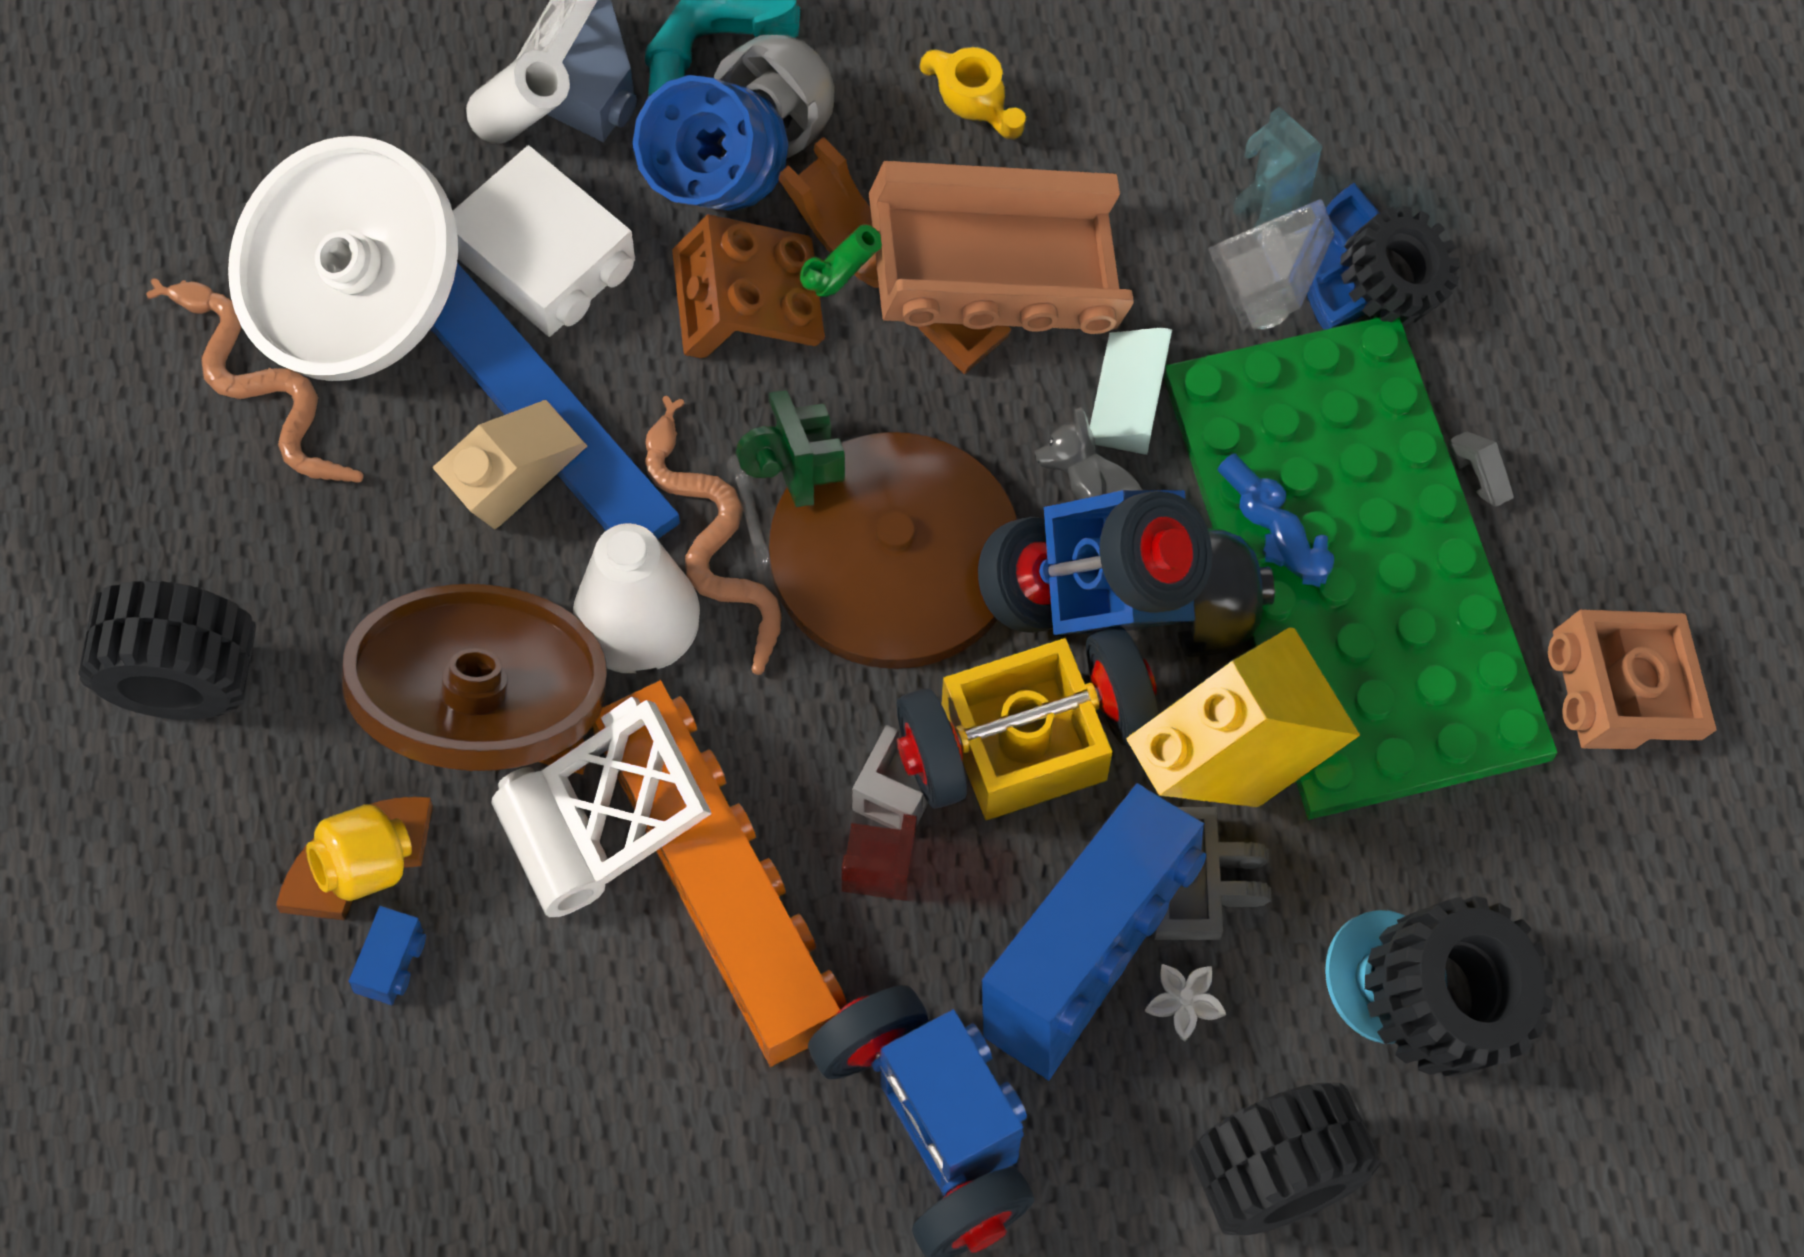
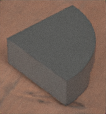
(1487, 464)

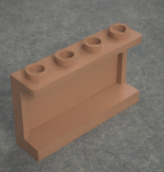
(997, 247)

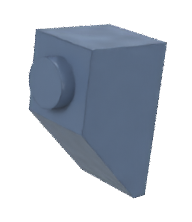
(598, 77)

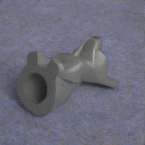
(1074, 452)

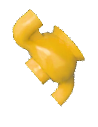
(974, 88)

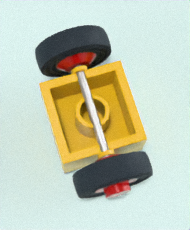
(1026, 724)

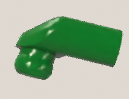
(839, 267)

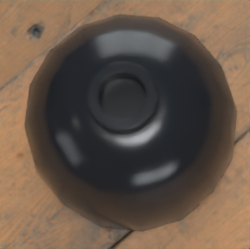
(1232, 599)

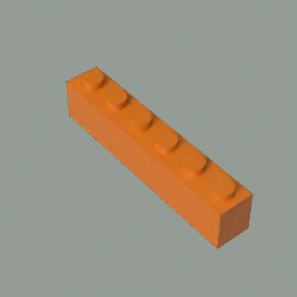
(733, 894)

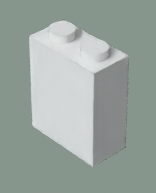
(542, 241)

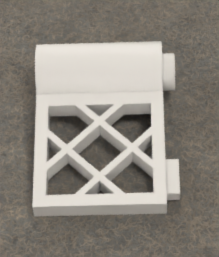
(534, 80)
(552, 831)

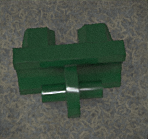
(796, 447)

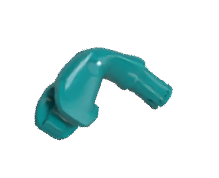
(671, 48)

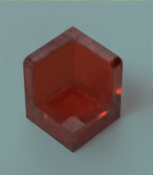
(879, 860)

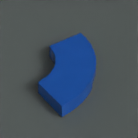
(1328, 293)

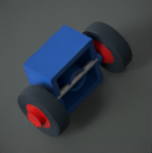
(1098, 564)
(948, 1105)

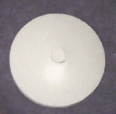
(343, 258)

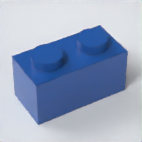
(387, 955)

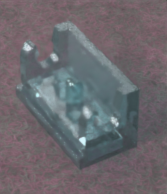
(1284, 168)

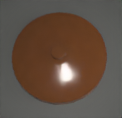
(891, 552)
(474, 677)

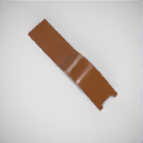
(836, 209)

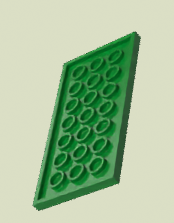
(1411, 604)

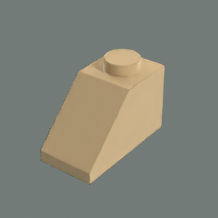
(509, 460)

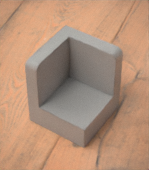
(884, 788)

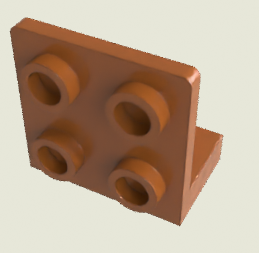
(743, 281)

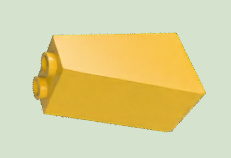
(1246, 728)

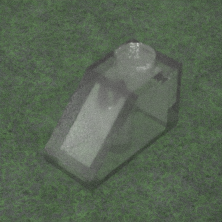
(1273, 265)

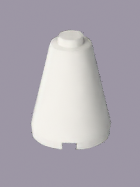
(637, 601)

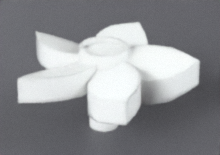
(1186, 999)

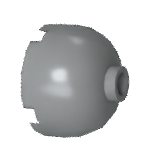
(790, 78)

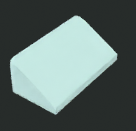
(1130, 389)

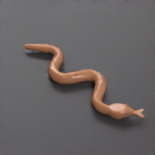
(201, 299)
(659, 445)

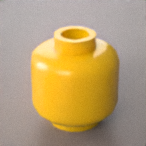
(358, 852)

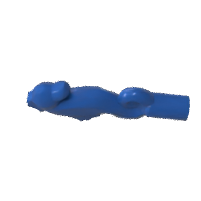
(1288, 541)

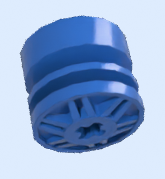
(680, 148)

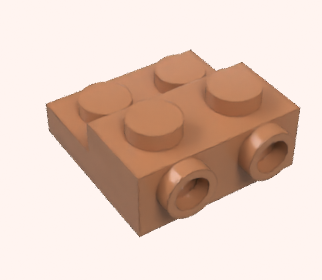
(1630, 678)

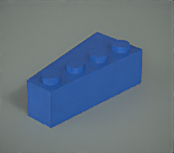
(1089, 930)

